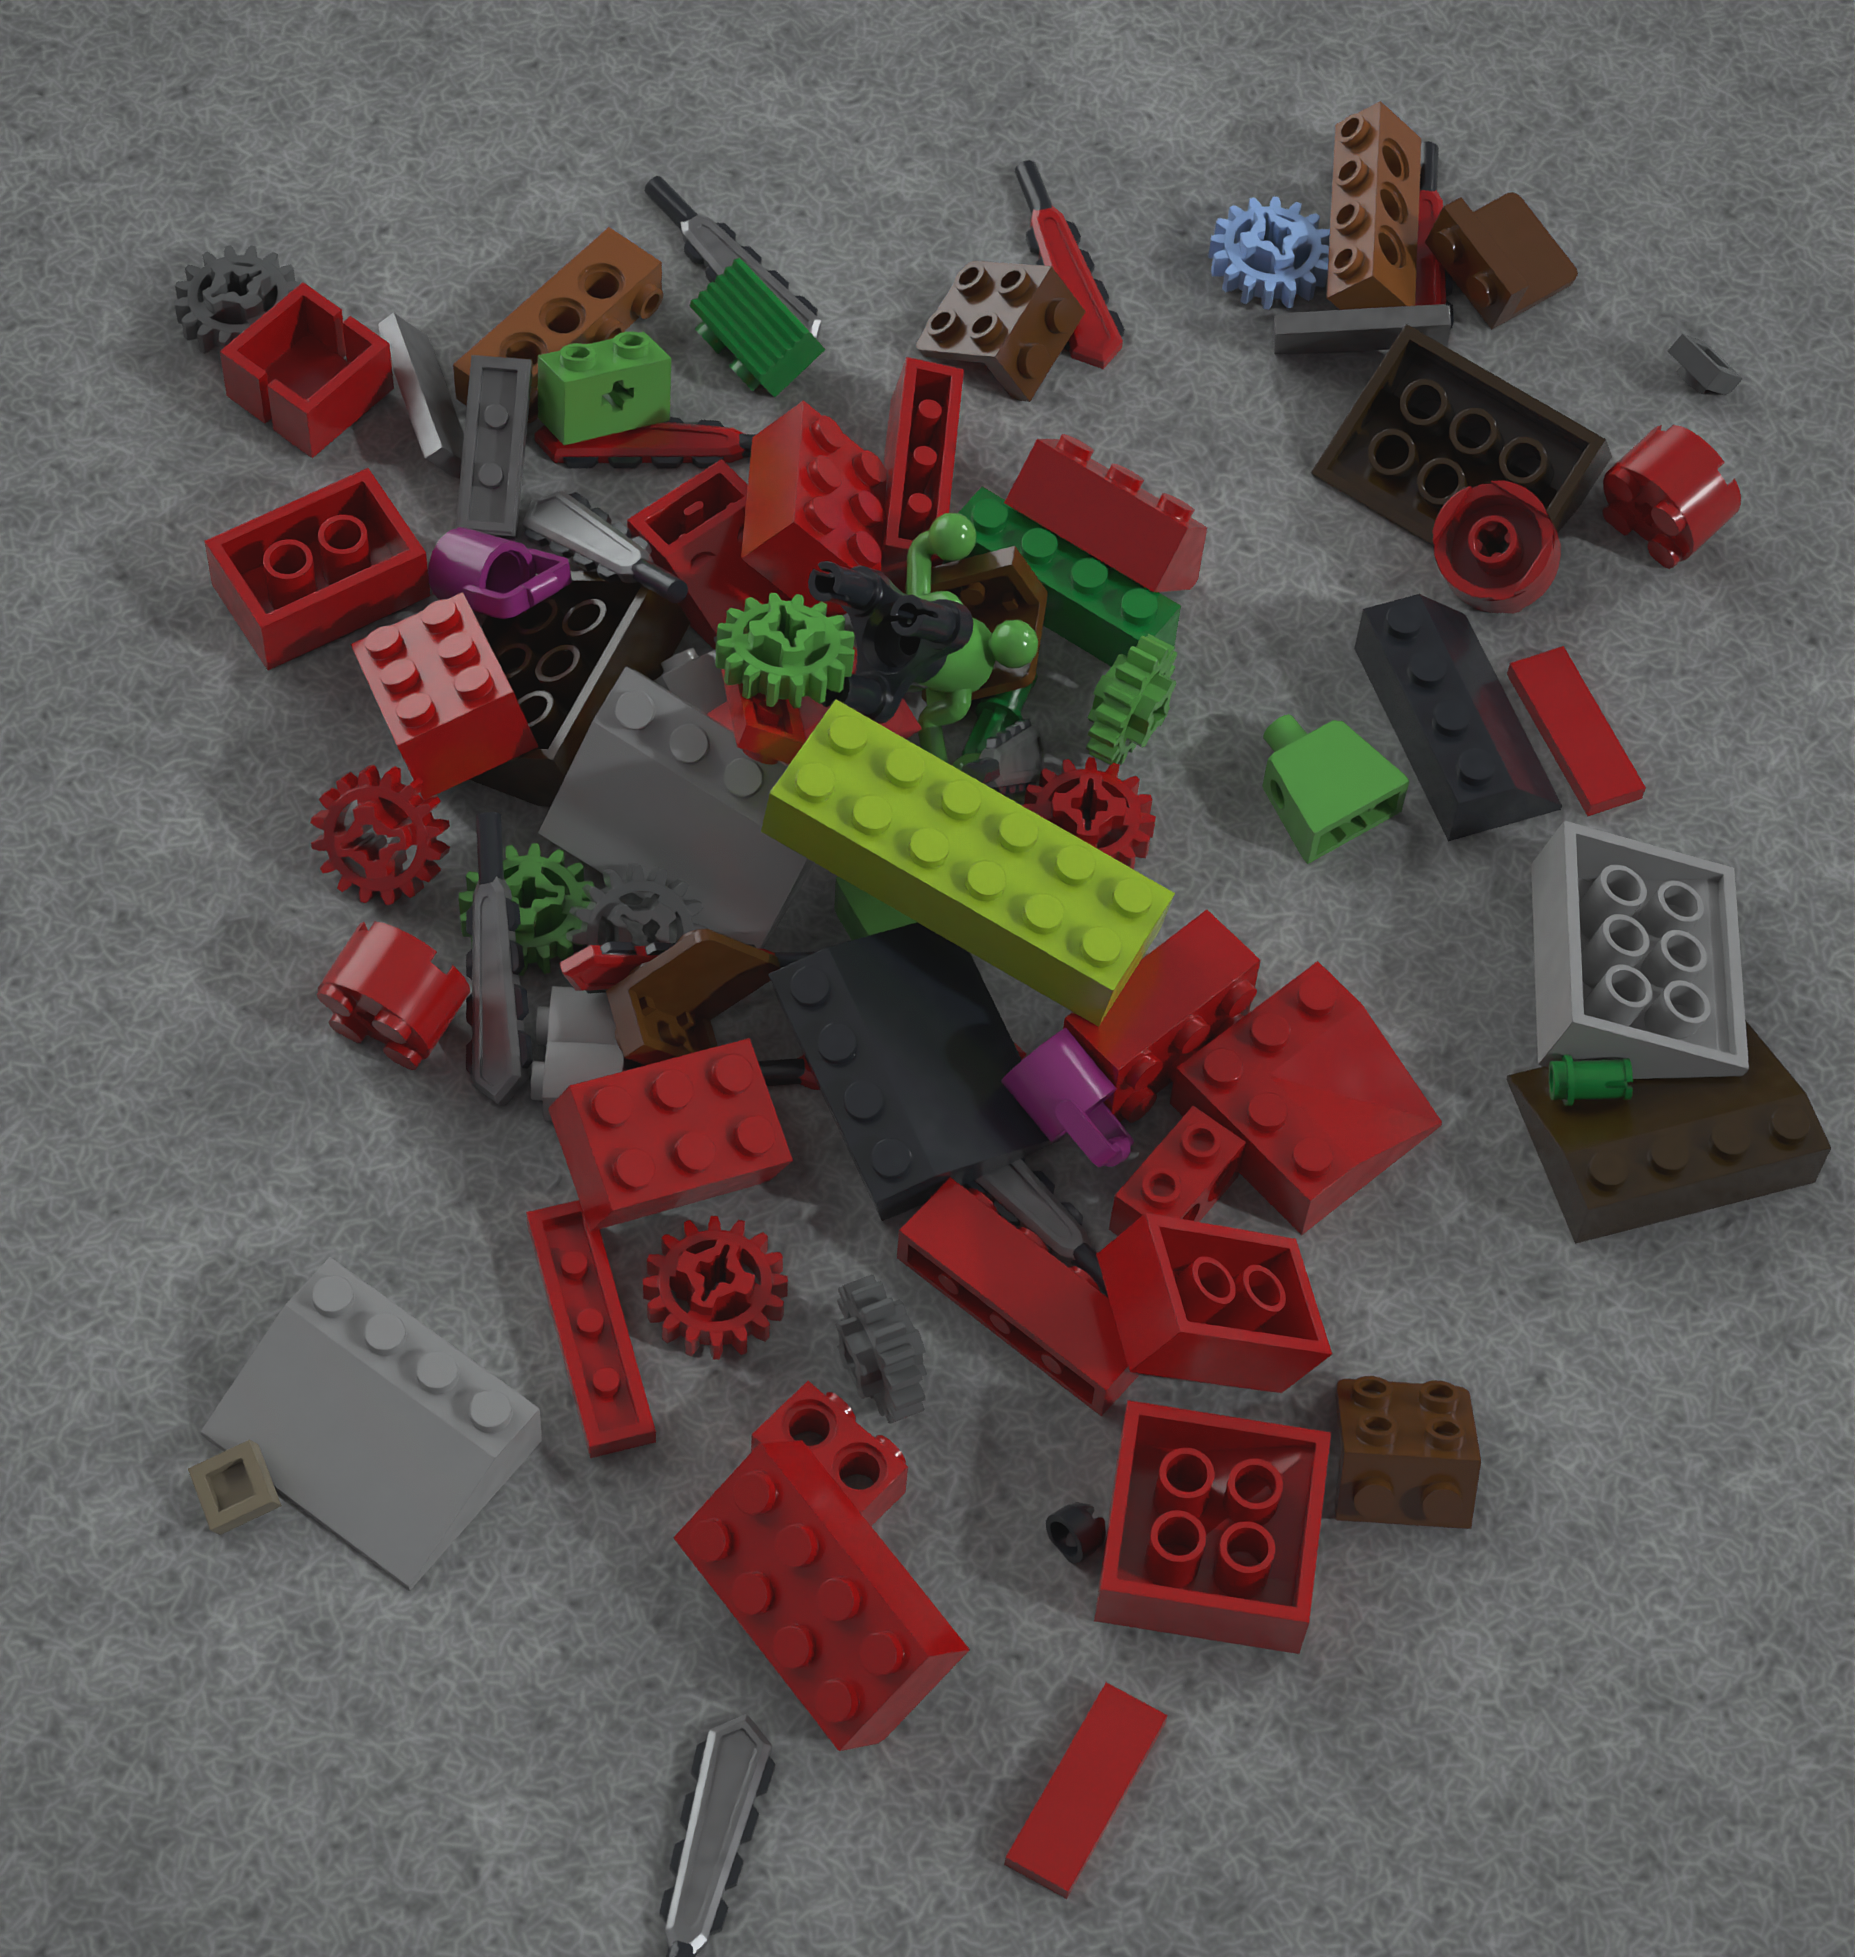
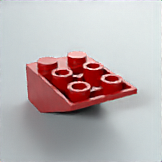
(699, 540)

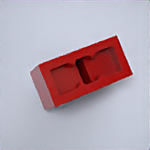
(1181, 1174)
(846, 1447)

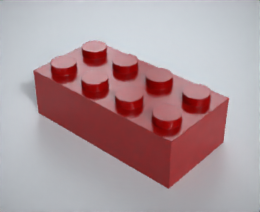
(820, 1594)

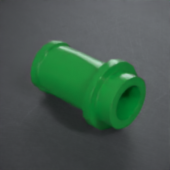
(1589, 1079)

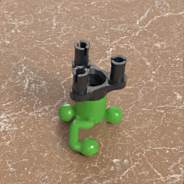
(919, 637)

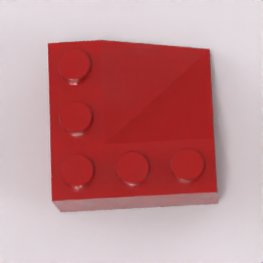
(1309, 1096)
(1213, 1527)

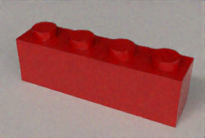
(918, 458)
(1018, 1292)

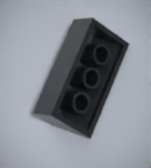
(1452, 717)

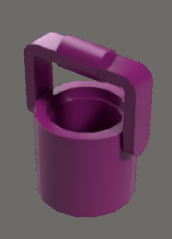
(494, 572)
(1066, 1095)

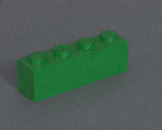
(1085, 596)

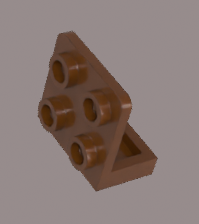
(1500, 256)
(1008, 319)
(995, 590)
(669, 1002)
(1406, 1453)

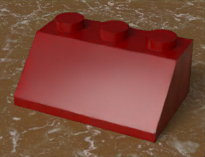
(1110, 514)

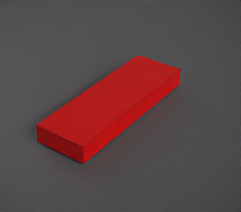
(1576, 731)
(1085, 1790)

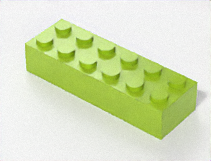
(966, 862)

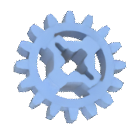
(1270, 252)

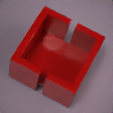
(296, 372)

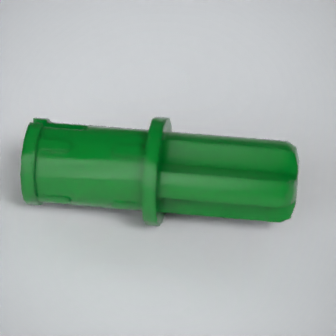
(995, 715)

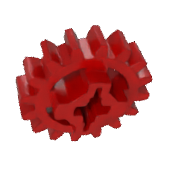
(392, 812)
(1117, 813)
(734, 1307)

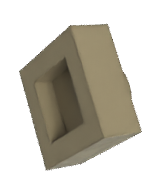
(234, 1487)

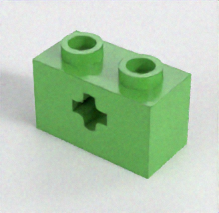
(604, 387)

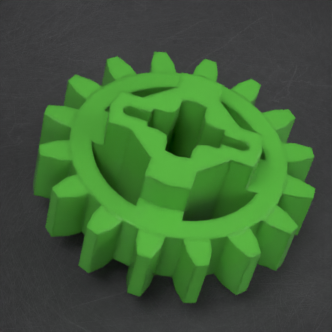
(784, 650)
(1131, 700)
(549, 892)

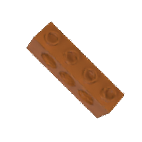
(1374, 211)
(582, 303)

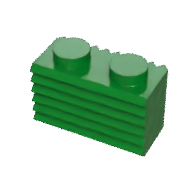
(756, 328)

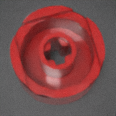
(1670, 493)
(1496, 514)
(392, 993)

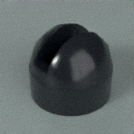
(1086, 1530)

